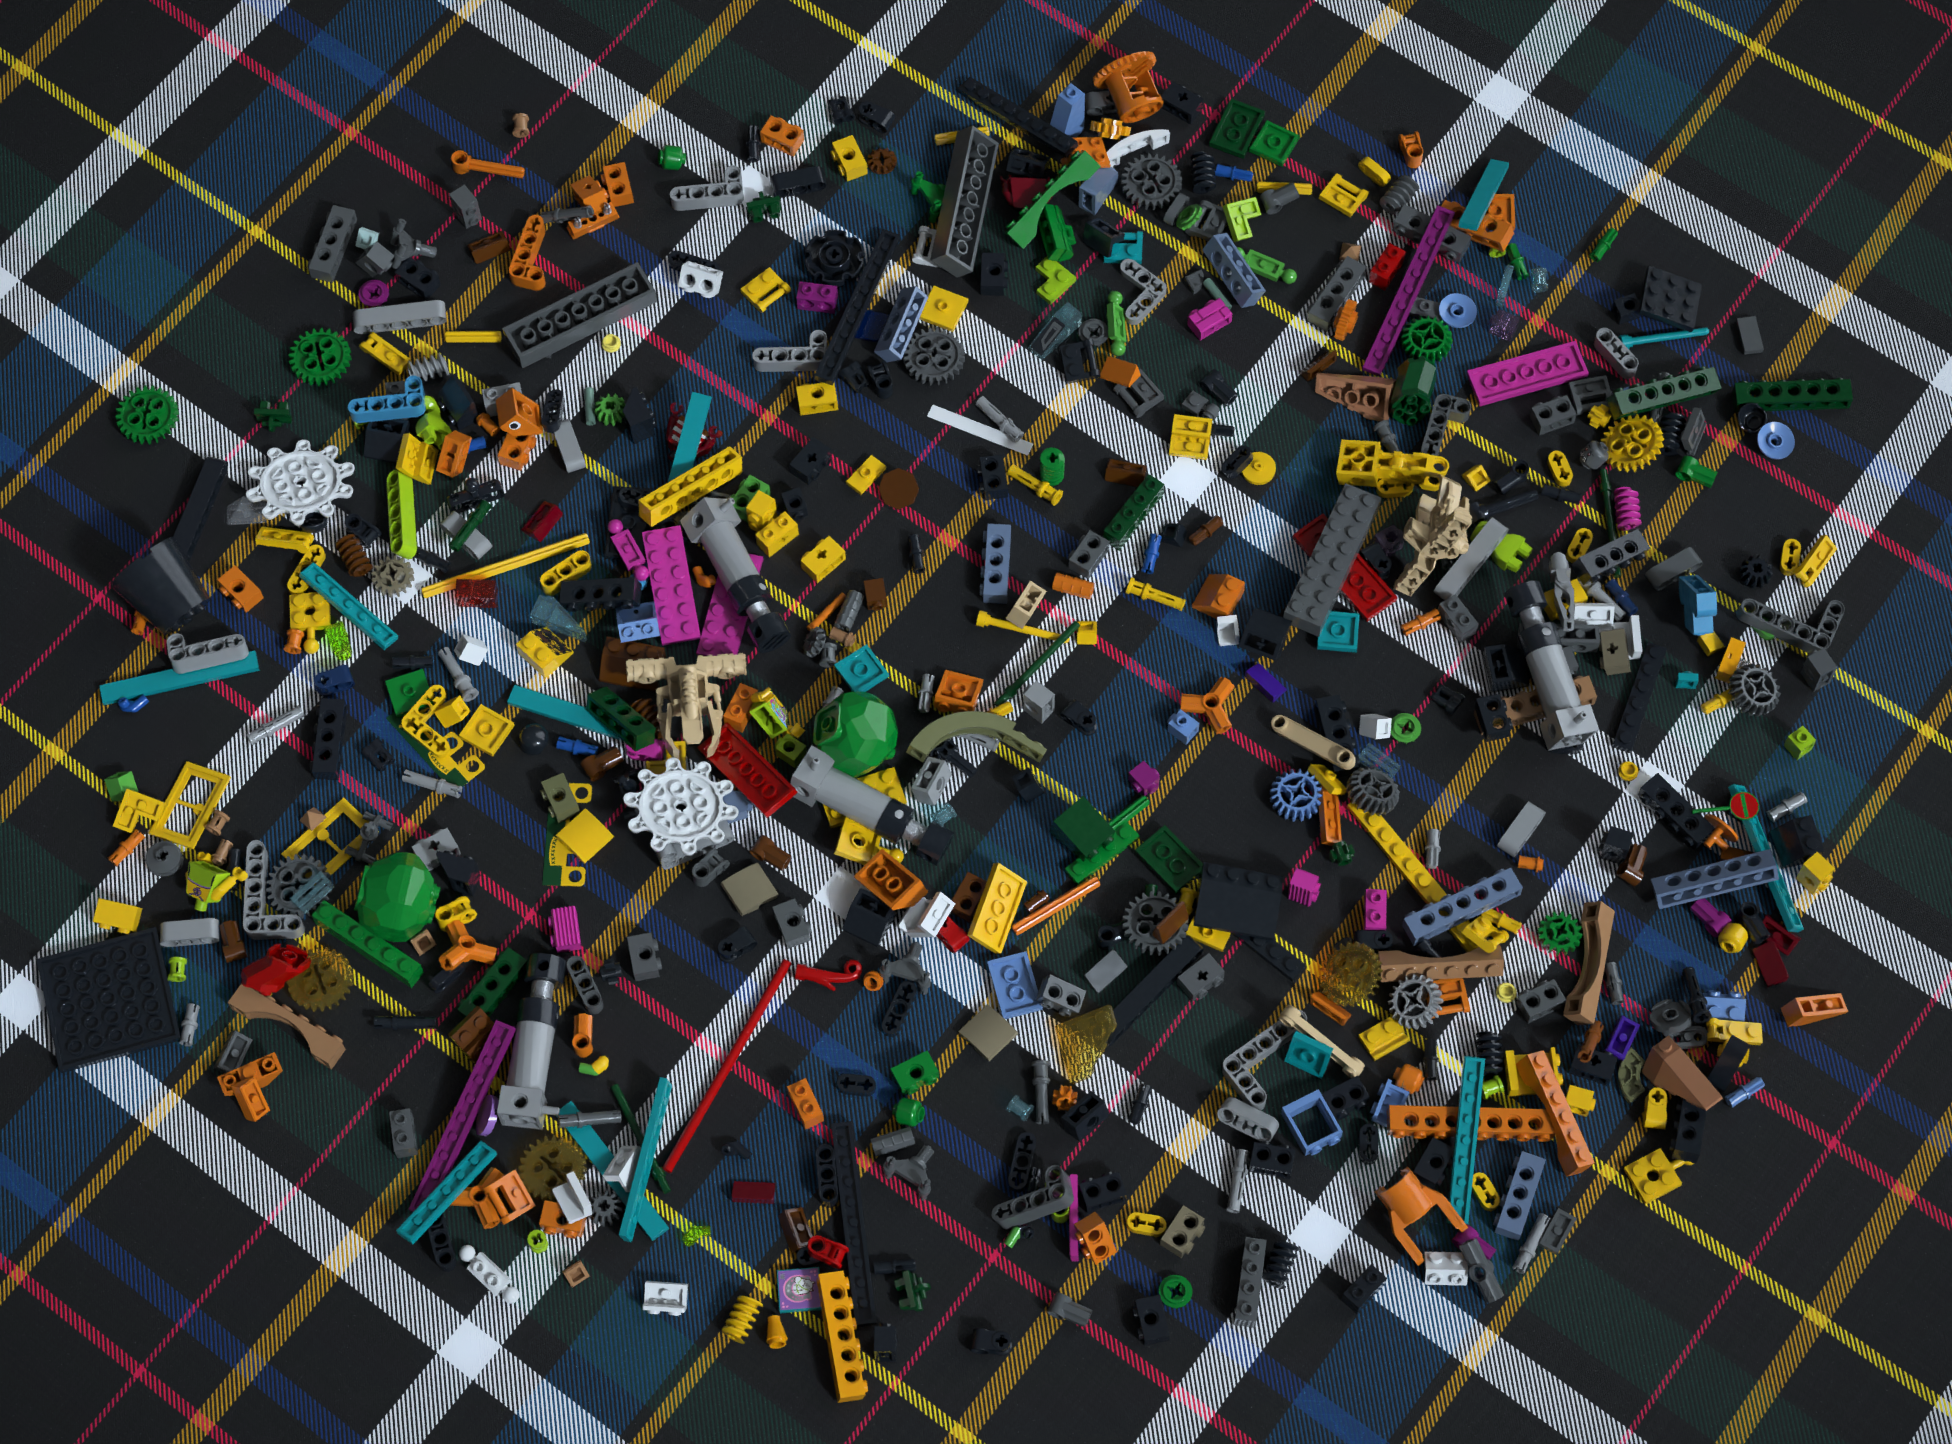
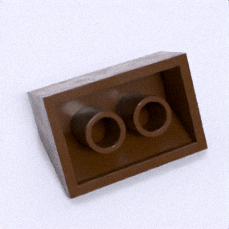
(615, 657)

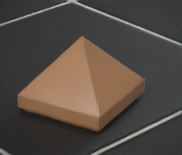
(1350, 250)
(312, 818)
(423, 942)
(576, 1273)

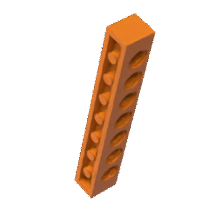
(1440, 1114)

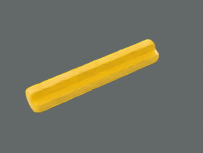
(950, 137)
(1302, 188)
(473, 336)

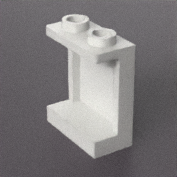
(926, 916)

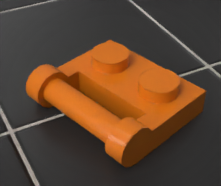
(1452, 990)
(515, 1194)

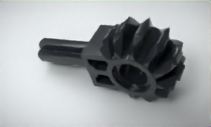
(949, 752)

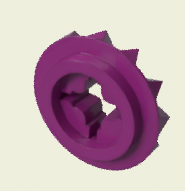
(373, 286)

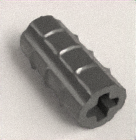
(849, 610)
(892, 1141)

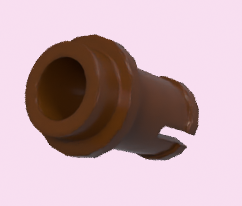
(1036, 901)

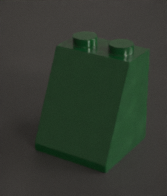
(1082, 830)

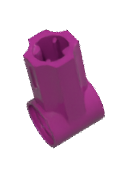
(1710, 916)
(1471, 1233)

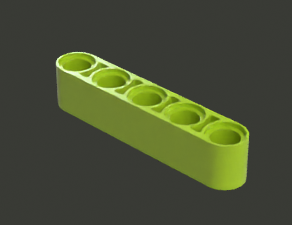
(401, 514)

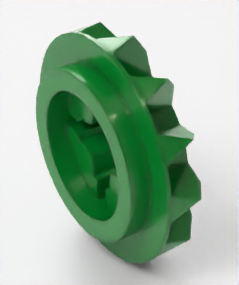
(1172, 1282)

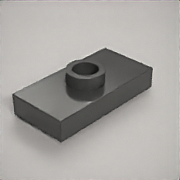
(1425, 307)

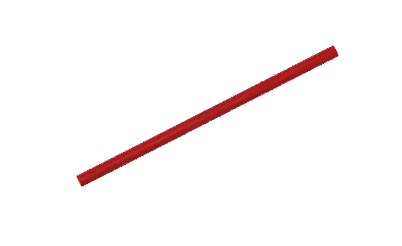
(726, 1066)

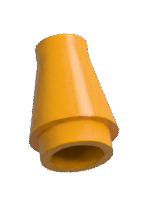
(776, 1334)

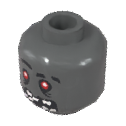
(1594, 455)

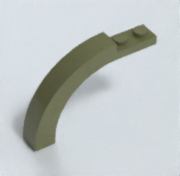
(973, 723)

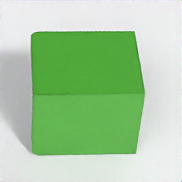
(119, 783)

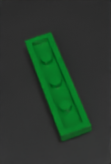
(1123, 838)

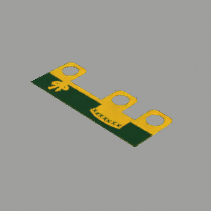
(444, 767)
(555, 868)

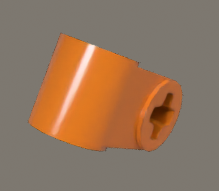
(1410, 147)

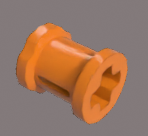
(294, 641)

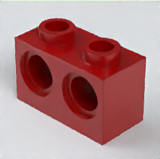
(1387, 266)

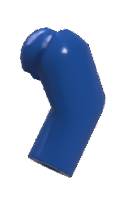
(132, 706)

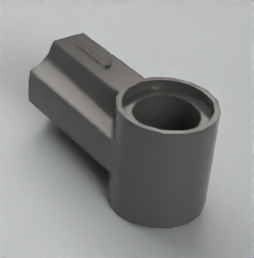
(1275, 199)
(1063, 1308)

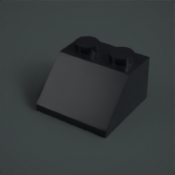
(457, 403)
(1796, 841)

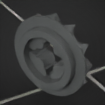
(1094, 325)
(814, 642)

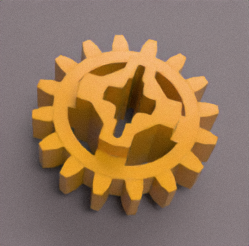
(1110, 128)

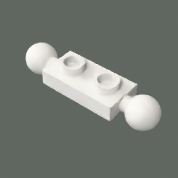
(489, 1274)

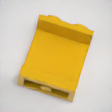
(1514, 1081)

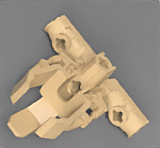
(1435, 533)
(688, 693)

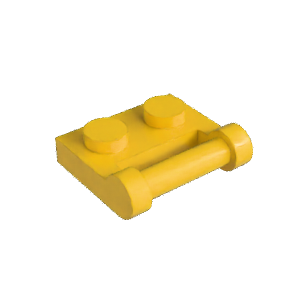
(1340, 198)
(762, 286)
(1481, 929)

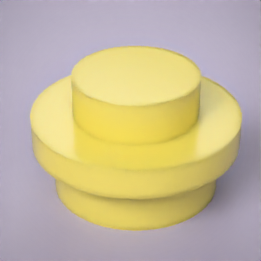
(611, 343)
(1506, 992)

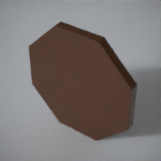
(898, 488)

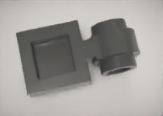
(1198, 404)

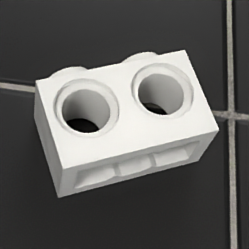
(700, 274)

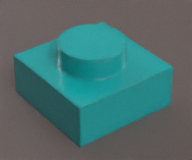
(1686, 680)

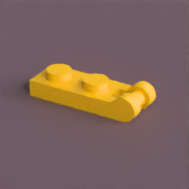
(385, 353)
(284, 539)
(1815, 561)
(1746, 1031)

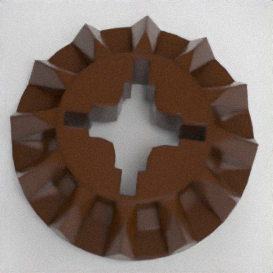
(889, 162)

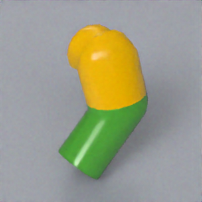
(596, 1067)

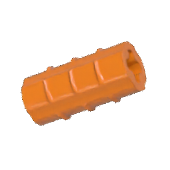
(1073, 586)

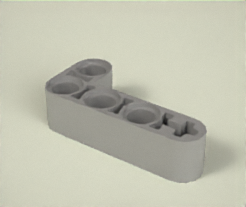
(684, 196)
(790, 355)
(205, 654)
(673, 855)

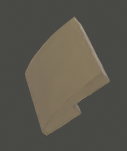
(749, 889)
(988, 1032)

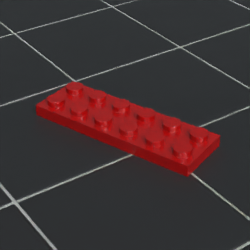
(1362, 586)
(749, 771)

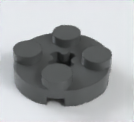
(1668, 1026)

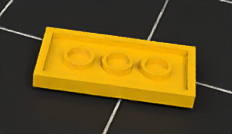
(883, 781)
(997, 908)

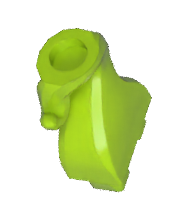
(431, 425)
(1507, 550)

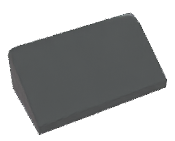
(1105, 971)
(232, 1052)

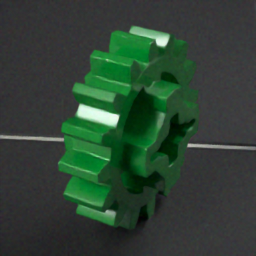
(1551, 928)

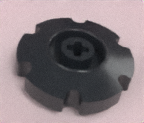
(834, 258)

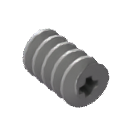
(428, 367)

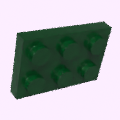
(1237, 128)
(1169, 859)

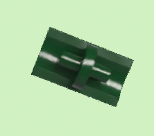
(764, 205)
(273, 417)
(915, 1289)

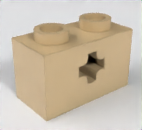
(1026, 604)

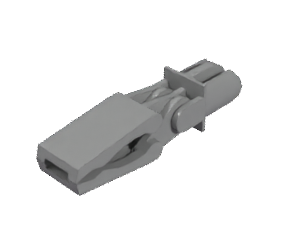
(1563, 589)

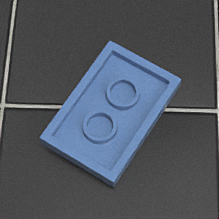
(1014, 985)

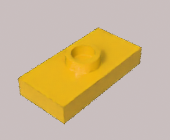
(866, 474)
(1327, 779)
(1209, 937)

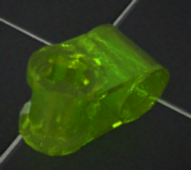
(338, 639)

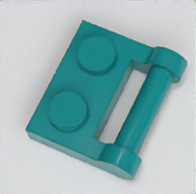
(1124, 251)

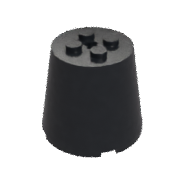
(163, 587)

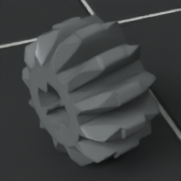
(613, 1205)

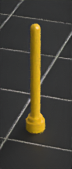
(985, 619)

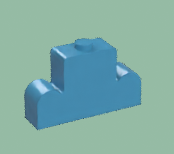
(1699, 604)

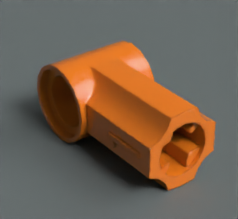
(583, 1034)

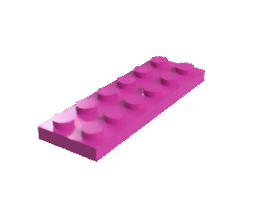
(1527, 373)
(671, 585)
(723, 626)

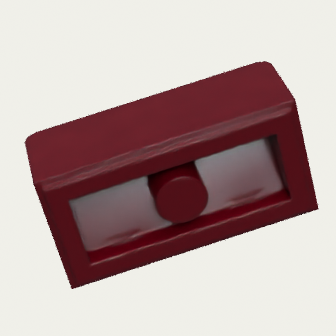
(542, 521)
(1784, 940)
(1770, 964)
(753, 1192)

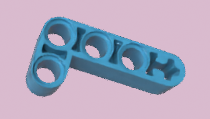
(387, 403)

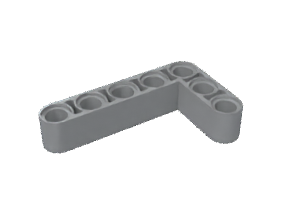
(259, 899)
(1259, 1053)

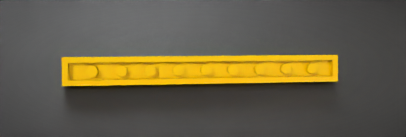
(1408, 866)

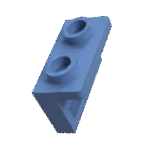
(1726, 1006)
(1389, 1095)

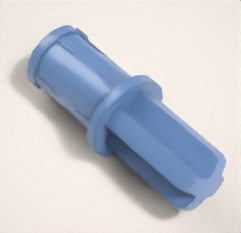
(1744, 1092)

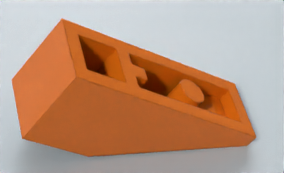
(1813, 1009)

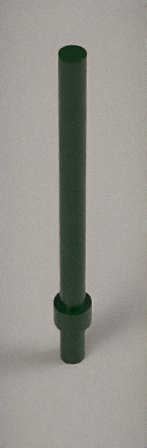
(1606, 489)
(1011, 691)
(657, 1172)

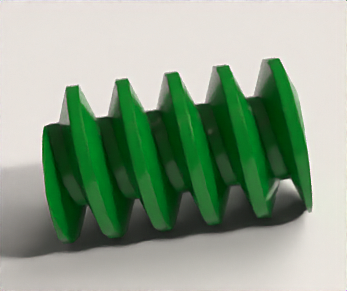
(1052, 466)

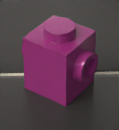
(1144, 779)

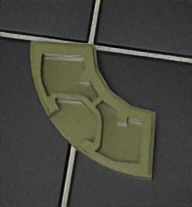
(1629, 1076)

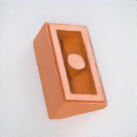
(1120, 371)
(1329, 1008)
(250, 1099)

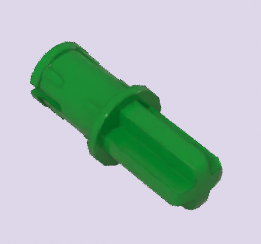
(1603, 245)
(1516, 261)

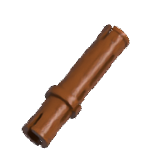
(1591, 1037)

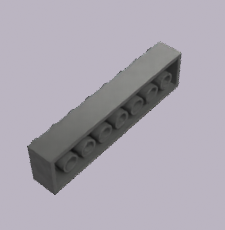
(964, 201)
(580, 315)
(1332, 559)

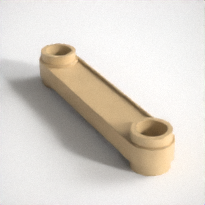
(1313, 742)
(1292, 1018)

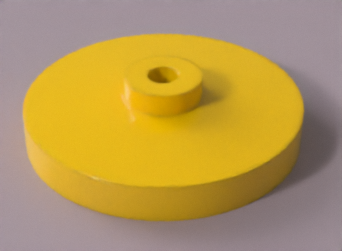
(1260, 470)

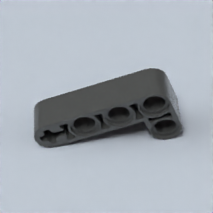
(1444, 414)
(1010, 1212)

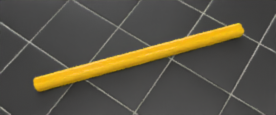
(508, 564)

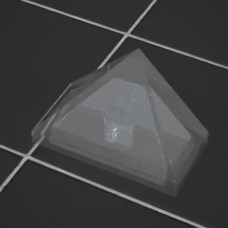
(245, 512)

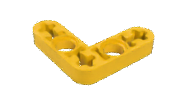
(420, 720)

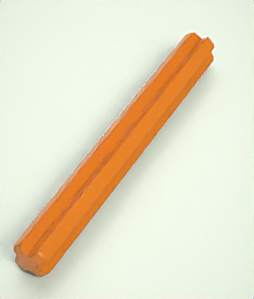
(1056, 905)

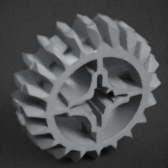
(1405, 1017)

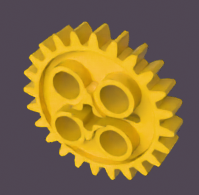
(1633, 443)

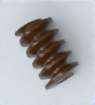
(353, 556)
(649, 712)

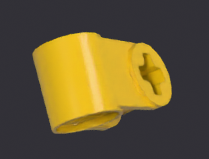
(455, 911)
(1655, 1112)

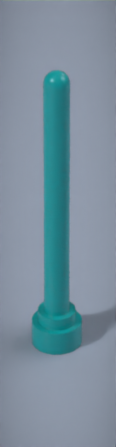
(1629, 341)

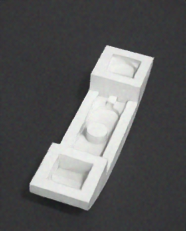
(1155, 138)

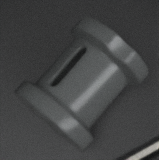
(828, 655)

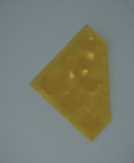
(1084, 1041)

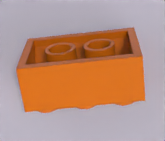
(891, 881)

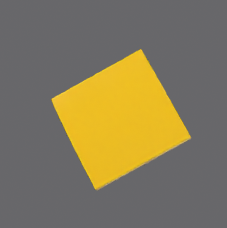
(1190, 437)
(416, 459)
(584, 835)

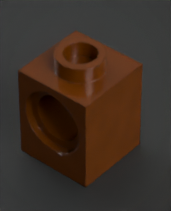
(875, 594)

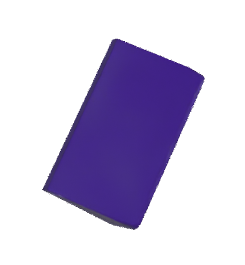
(1265, 682)
(1621, 1037)

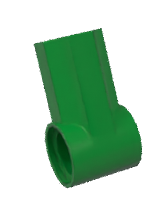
(1690, 469)

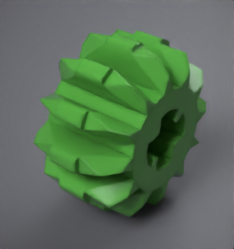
(610, 409)

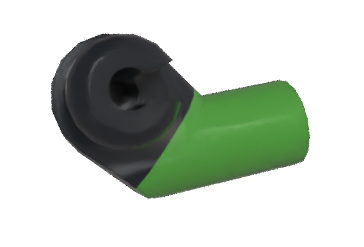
(1018, 1232)

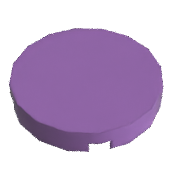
(486, 1115)

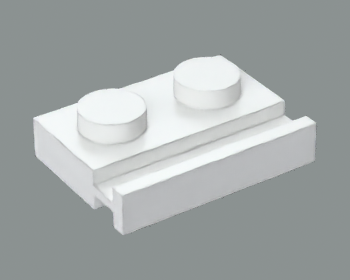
(1595, 614)

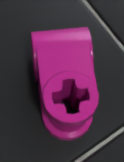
(650, 753)

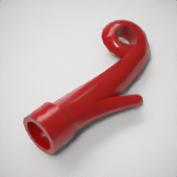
(824, 977)

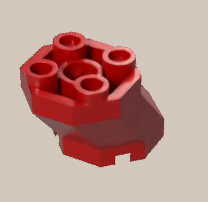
(274, 969)

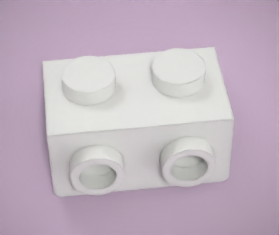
(1445, 1268)
(665, 1297)

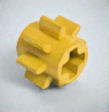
(1599, 416)

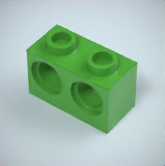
(743, 495)

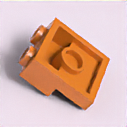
(957, 692)

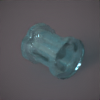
(1539, 280)
(943, 814)
(1020, 1108)

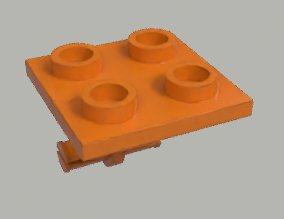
(1094, 147)

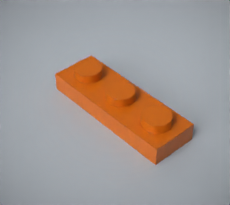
(1329, 818)

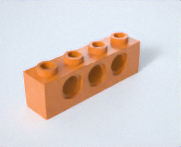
(1495, 239)

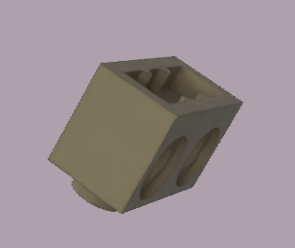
(1179, 1230)

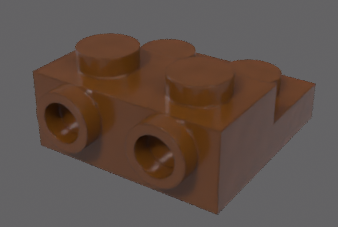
(472, 1033)

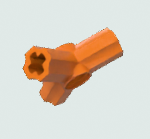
(1216, 714)
(464, 948)
(485, 1207)

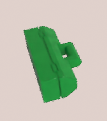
(1055, 234)

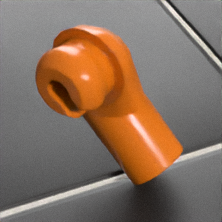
(703, 580)

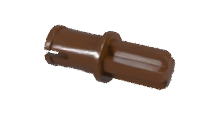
(1206, 530)

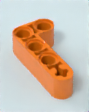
(523, 249)

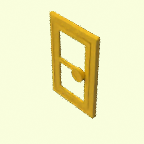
(203, 811)
(322, 834)

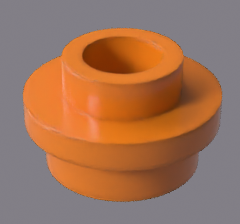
(869, 984)

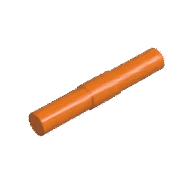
(827, 611)

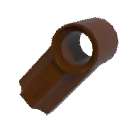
(597, 765)
(766, 850)
(1631, 868)
(233, 945)

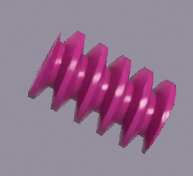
(1627, 508)

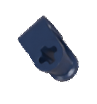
(336, 680)

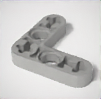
(1148, 290)

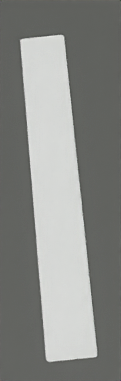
(979, 429)

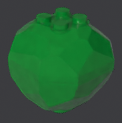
(856, 732)
(396, 897)

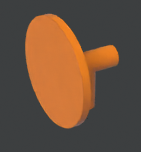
(1721, 829)

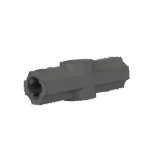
(1476, 1258)

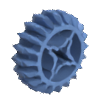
(1282, 786)

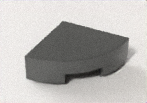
(1195, 281)

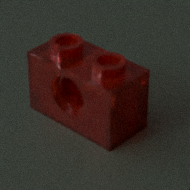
(476, 593)

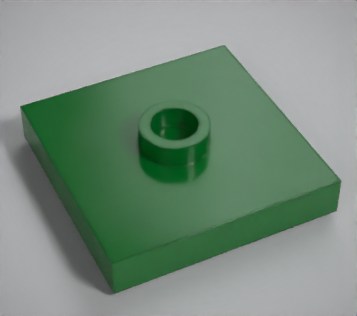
(1274, 143)
(407, 690)

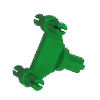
(932, 193)

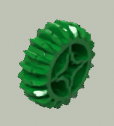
(1419, 331)

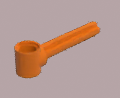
(483, 166)

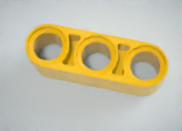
(569, 564)

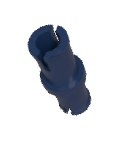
(1621, 597)

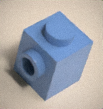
(1182, 726)

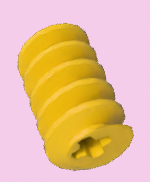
(740, 1317)

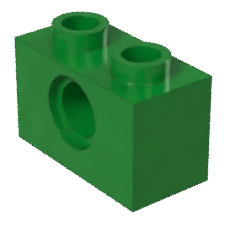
(921, 1063)

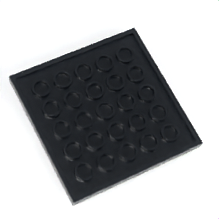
(108, 999)

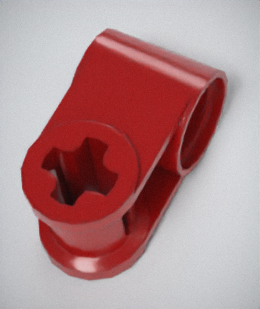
(952, 936)
(828, 1252)

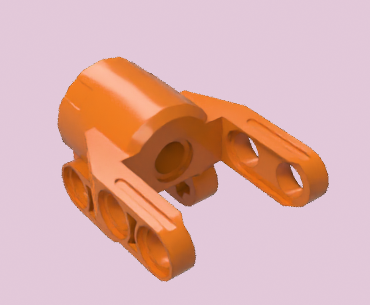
(1410, 1201)

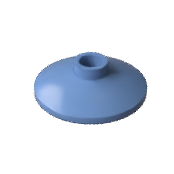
(1461, 304)
(1781, 435)

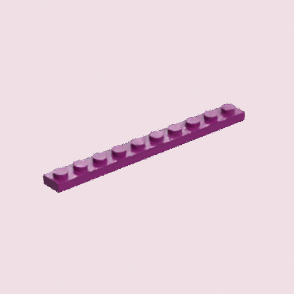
(1408, 291)
(465, 1111)

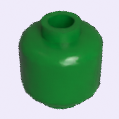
(671, 157)
(908, 1112)

